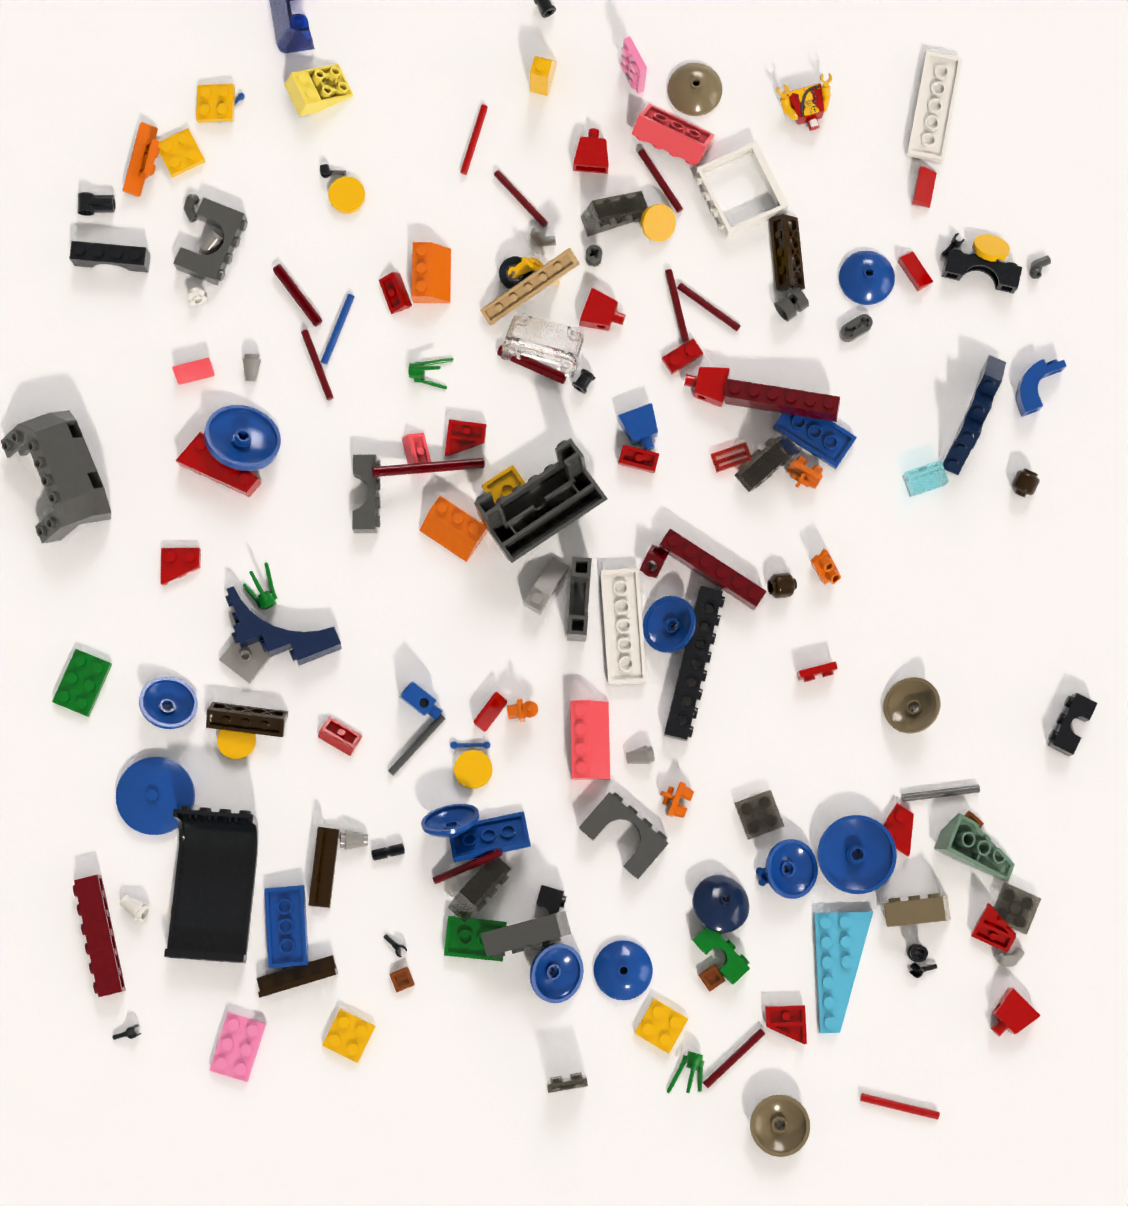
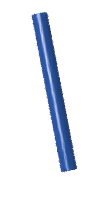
(337, 329)

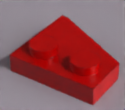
(463, 436)

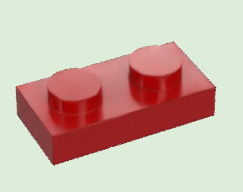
(682, 356)
(810, 673)

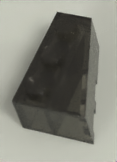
(613, 212)
(766, 462)
(479, 887)

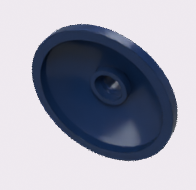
(713, 910)

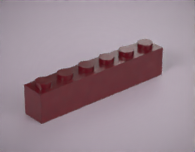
(782, 400)
(712, 569)
(99, 935)

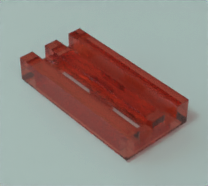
(736, 463)

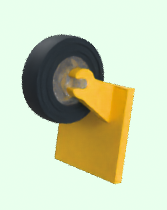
(517, 269)

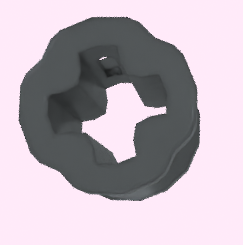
(591, 260)

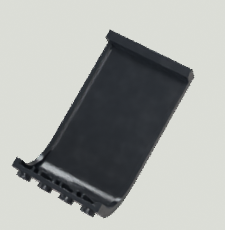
(213, 885)

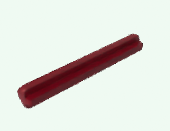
(297, 295)
(537, 367)

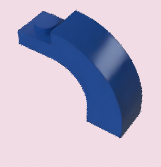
(1027, 389)

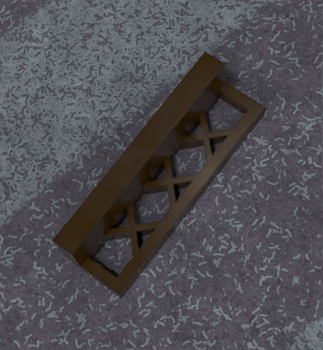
(783, 252)
(246, 719)
(324, 867)
(297, 976)

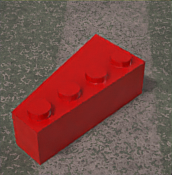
(200, 461)

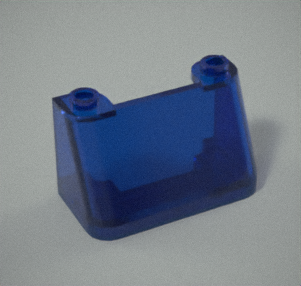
(290, 29)

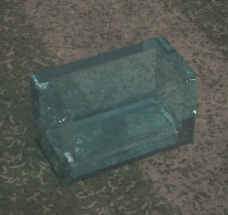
(925, 478)

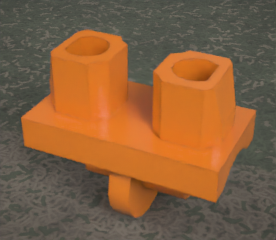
(804, 474)
(825, 567)
(520, 710)
(681, 792)

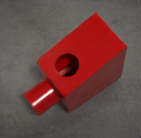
(591, 154)
(600, 311)
(709, 384)
(1013, 1013)

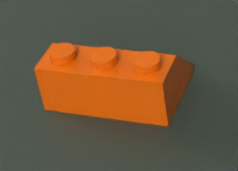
(431, 273)
(453, 528)

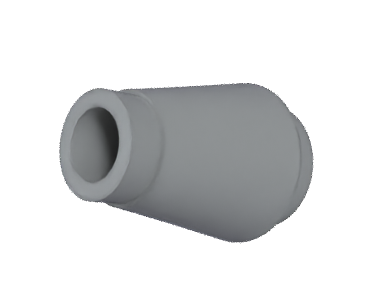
(211, 243)
(251, 366)
(642, 755)
(353, 839)

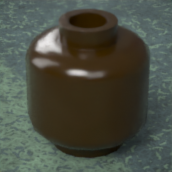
(1025, 482)
(781, 585)

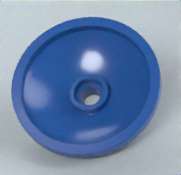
(864, 288)
(660, 623)
(169, 694)
(450, 820)
(800, 869)
(608, 967)
(565, 973)

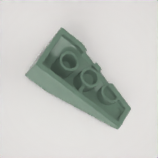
(968, 844)

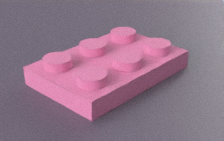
(633, 65)
(237, 1046)

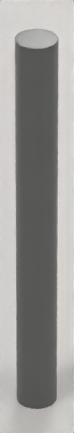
(417, 743)
(941, 793)

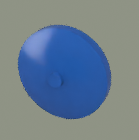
(242, 437)
(151, 793)
(856, 854)

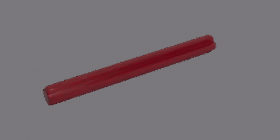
(428, 467)

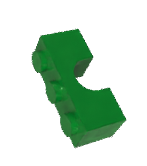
(734, 965)

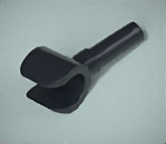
(326, 172)
(954, 243)
(395, 945)
(918, 970)
(130, 1033)

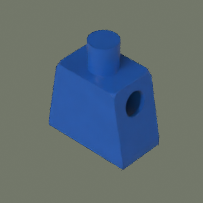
(640, 426)
(413, 694)

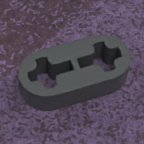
(853, 324)

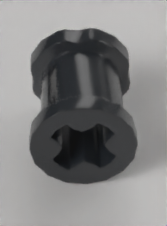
(546, 7)
(583, 381)
(912, 949)

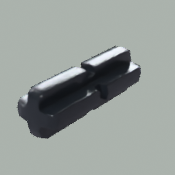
(391, 851)

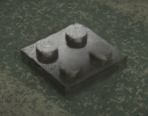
(759, 814)
(1016, 907)
(575, 1081)

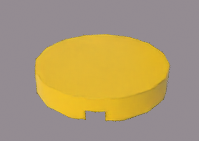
(346, 195)
(658, 222)
(991, 247)
(236, 744)
(473, 769)

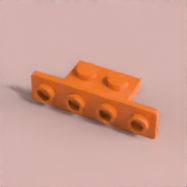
(142, 159)

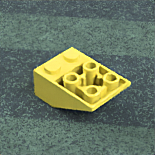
(317, 89)

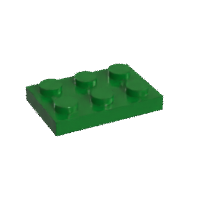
(82, 682)
(466, 939)

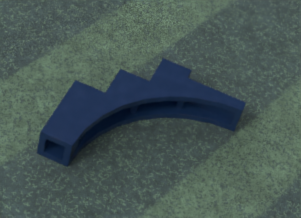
(976, 413)
(304, 645)

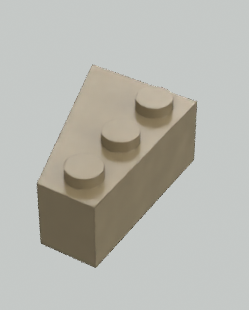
(917, 910)

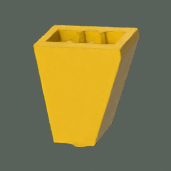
(542, 75)

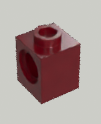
(658, 556)

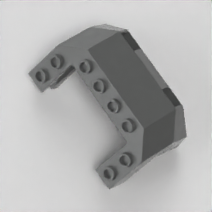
(64, 472)
(542, 504)

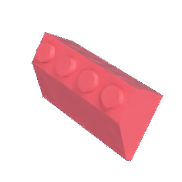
(672, 134)
(590, 740)

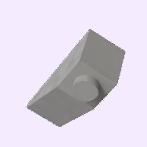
(546, 585)

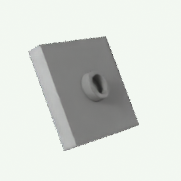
(245, 661)

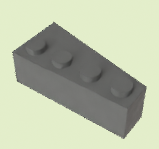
(526, 933)

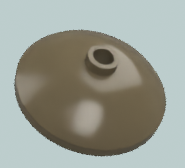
(694, 99)
(905, 697)
(792, 1133)

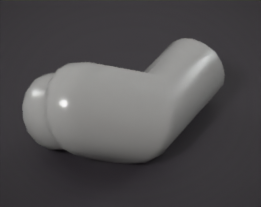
(540, 239)
(1010, 960)

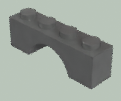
(365, 517)

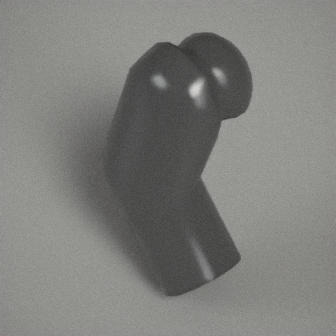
(189, 205)
(1036, 266)

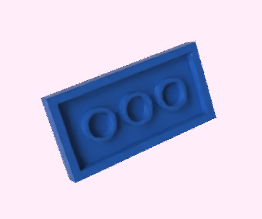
(817, 436)
(502, 832)
(286, 926)

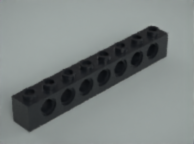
(673, 729)

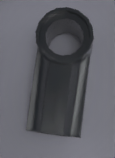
(90, 204)

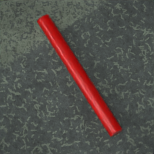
(474, 138)
(899, 1106)

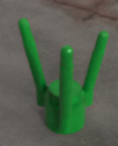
(417, 370)
(266, 599)
(694, 1062)

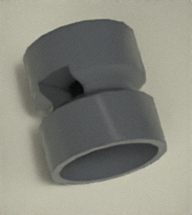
(791, 304)

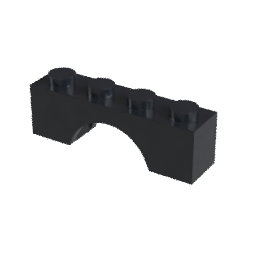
(91, 254)
(1004, 275)

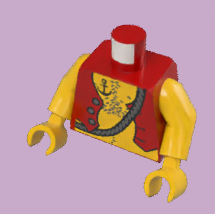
(806, 103)

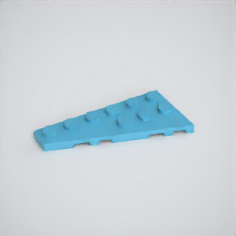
(838, 953)

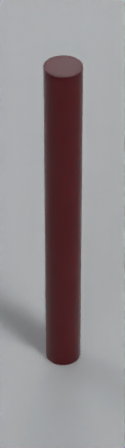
(659, 179)
(521, 199)
(676, 304)
(709, 307)
(317, 365)
(467, 866)
(734, 1058)

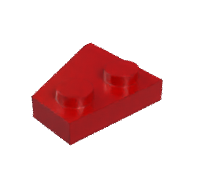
(178, 562)
(900, 826)
(993, 929)
(787, 1021)

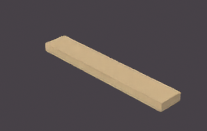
(530, 286)

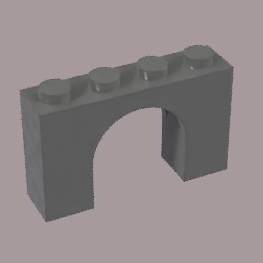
(212, 266)
(579, 599)
(613, 809)

